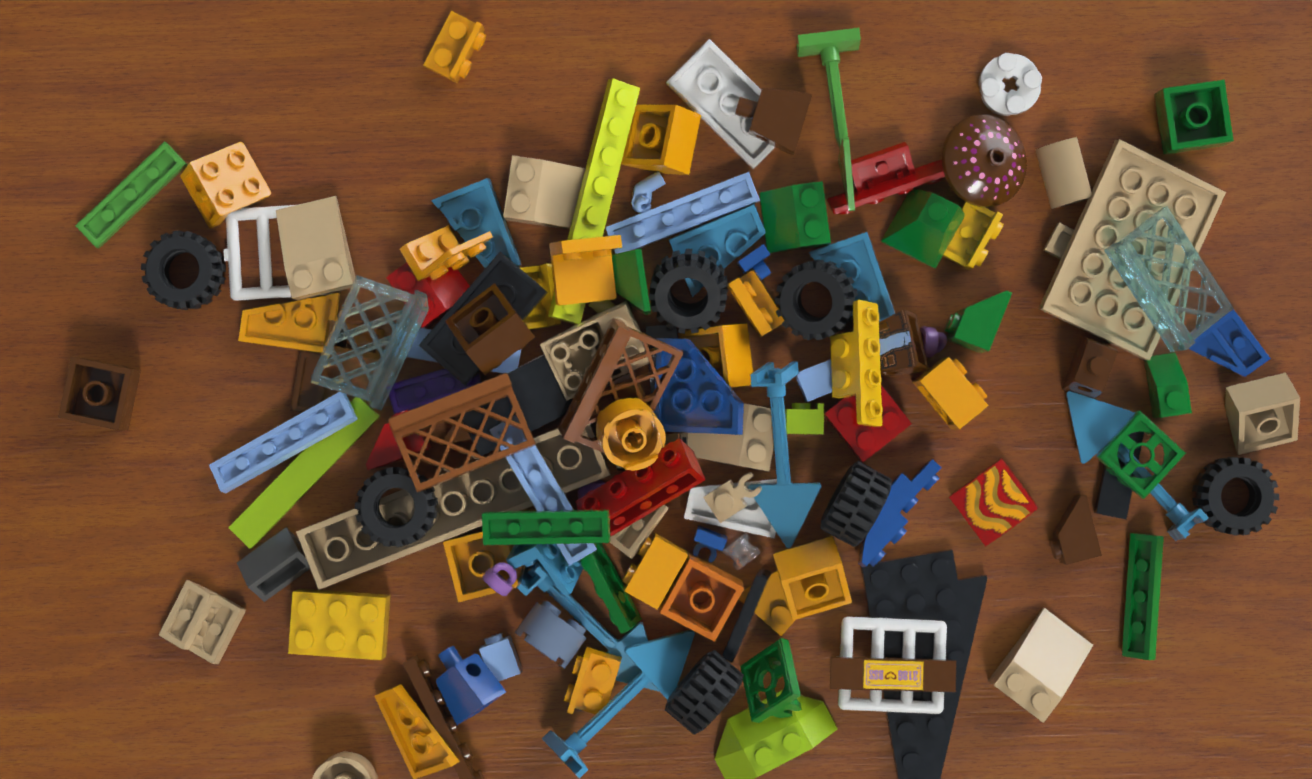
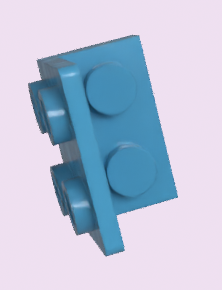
(552, 561)

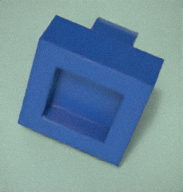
(755, 261)
(709, 539)

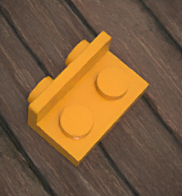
(455, 47)
(756, 303)
(594, 681)

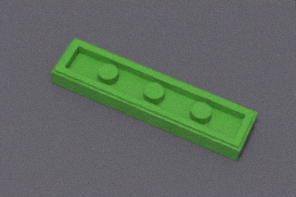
(131, 195)

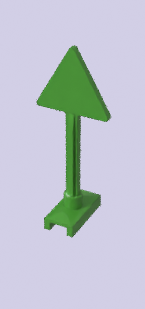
(829, 45)

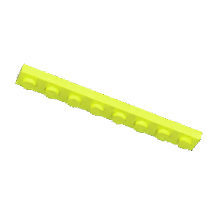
(600, 176)

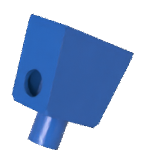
(467, 685)

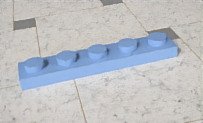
(685, 213)
(283, 442)
(540, 485)

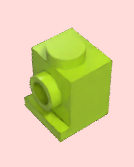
(805, 420)

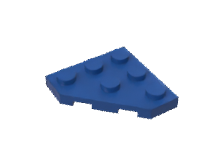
(697, 395)

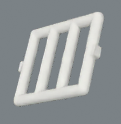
(232, 255)
(879, 626)

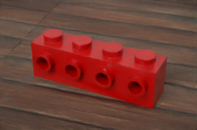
(642, 491)

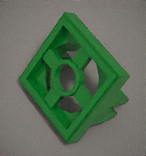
(1109, 453)
(779, 662)

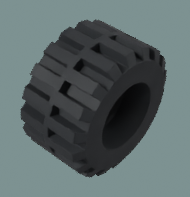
(158, 266)
(793, 311)
(684, 314)
(1260, 495)
(856, 504)
(377, 526)
(704, 692)

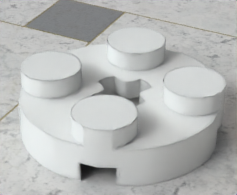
(1027, 80)

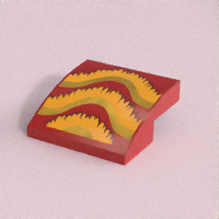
(993, 502)

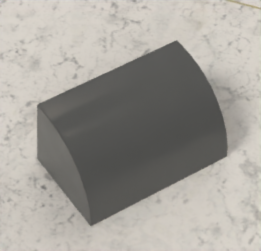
(274, 564)

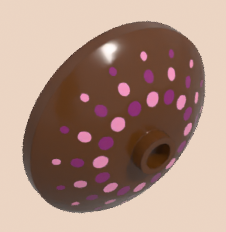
(970, 161)

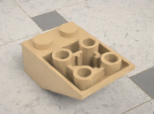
(574, 349)

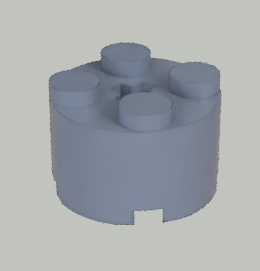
(552, 634)

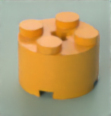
(618, 421)

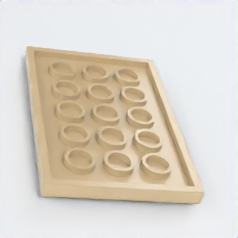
(1126, 194)

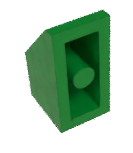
(1167, 386)

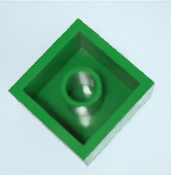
(1193, 117)

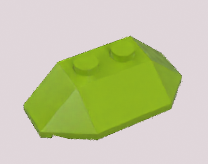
(756, 748)

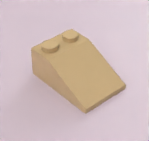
(542, 192)
(315, 248)
(748, 450)
(1042, 665)

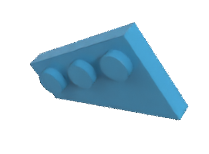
(475, 212)
(722, 238)
(860, 262)

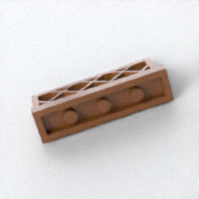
(600, 372)
(452, 406)

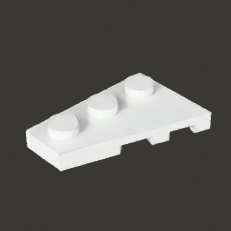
(749, 519)

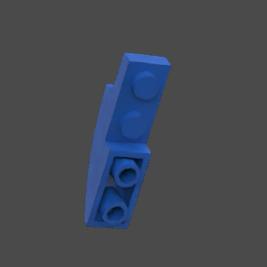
(890, 521)

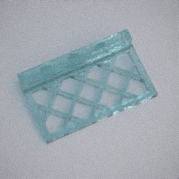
(1152, 297)
(396, 347)

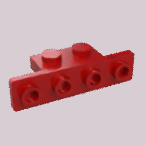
(885, 174)

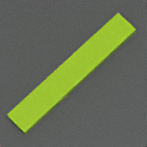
(300, 477)

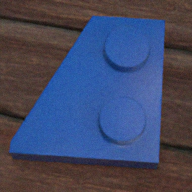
(1231, 345)

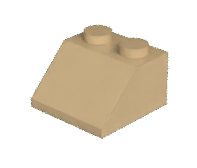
(1262, 413)

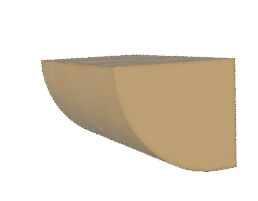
(1064, 173)

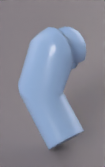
(643, 192)

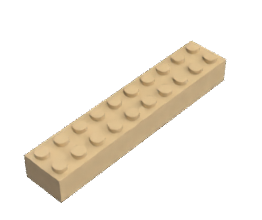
(342, 550)

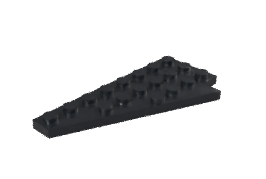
(924, 590)

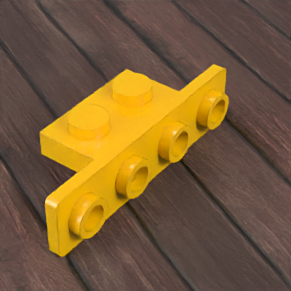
(857, 364)

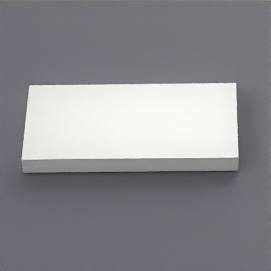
(712, 88)

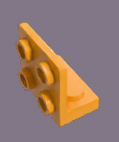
(224, 183)
(439, 251)
(584, 269)

